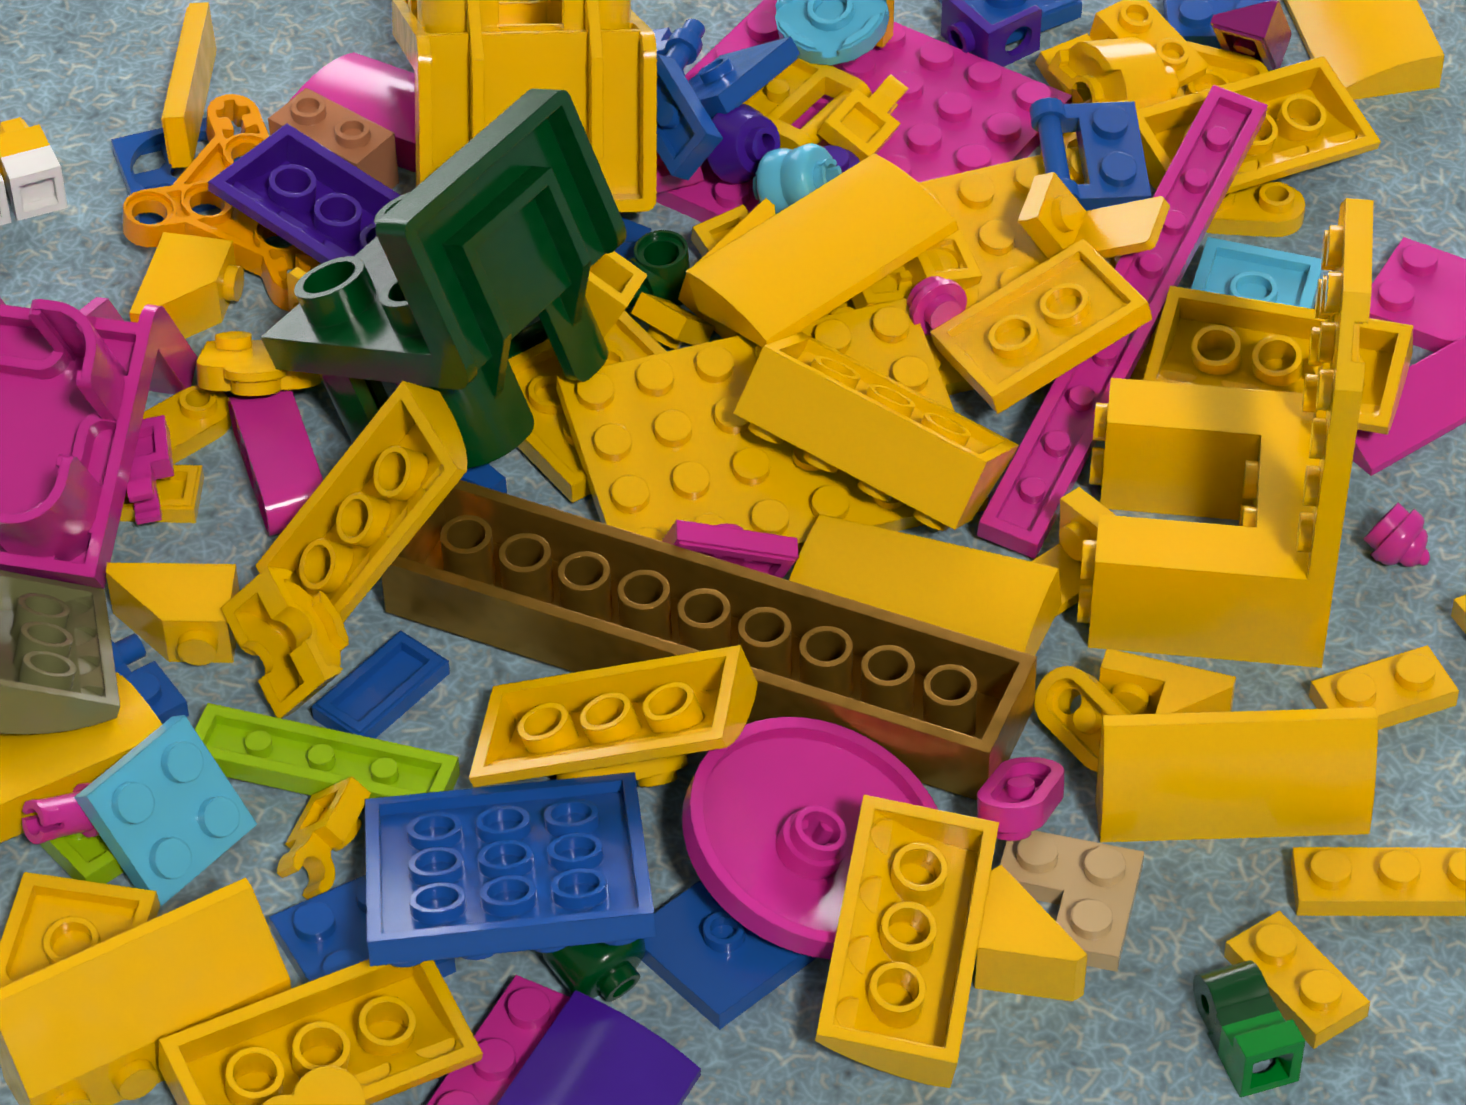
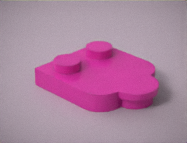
(1422, 290)

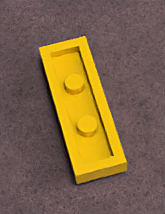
(1379, 881)

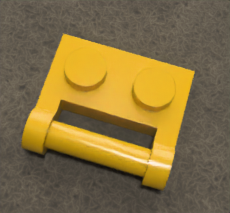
(796, 91)

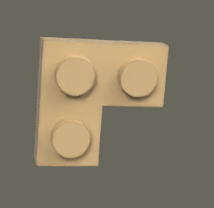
(1088, 881)

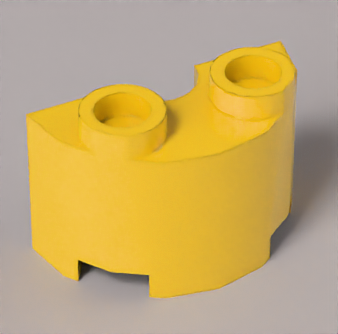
(1116, 71)
(291, 634)

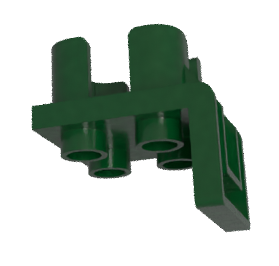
(459, 274)

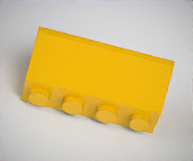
(873, 430)
(96, 1019)

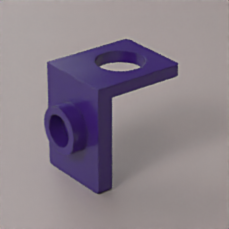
(974, 34)

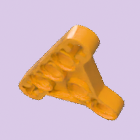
(191, 189)

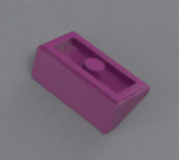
(1255, 32)

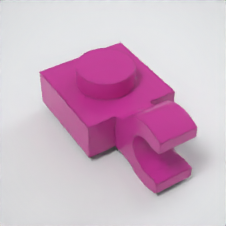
(151, 462)

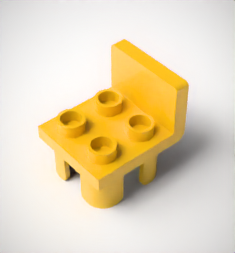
(488, 53)

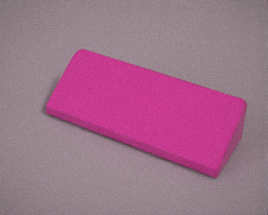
(1428, 408)

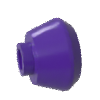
(744, 143)

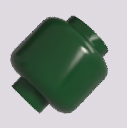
(598, 968)

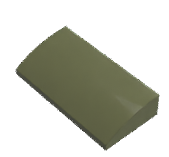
(54, 656)

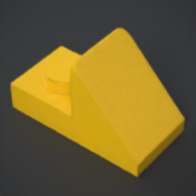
(1164, 687)

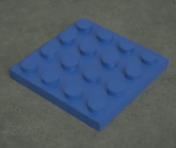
(506, 870)

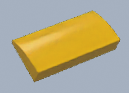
(1371, 43)
(1304, 127)
(819, 252)
(1266, 347)
(373, 499)
(932, 581)
(614, 716)
(59, 761)
(1236, 774)
(907, 939)
(374, 1021)

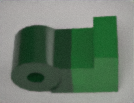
(1248, 1027)

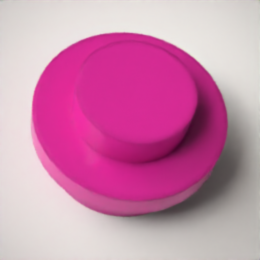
(935, 302)

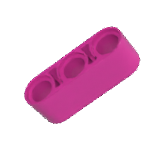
(275, 455)

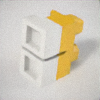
(28, 172)

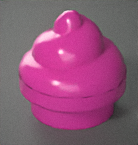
(1399, 538)

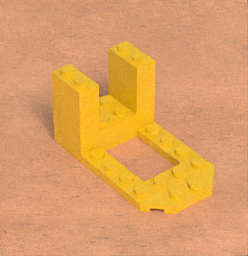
(1240, 456)

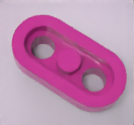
(1021, 795)

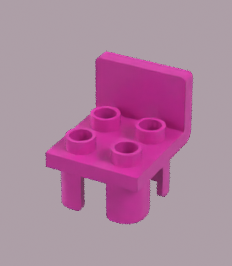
(72, 427)

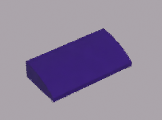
(305, 194)
(601, 1059)

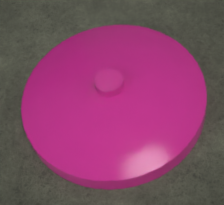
(779, 823)

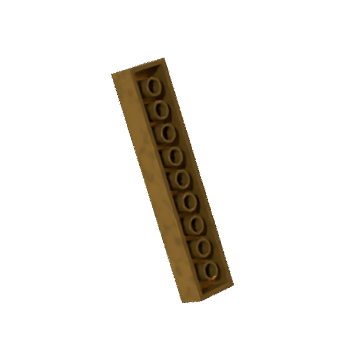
(614, 597)

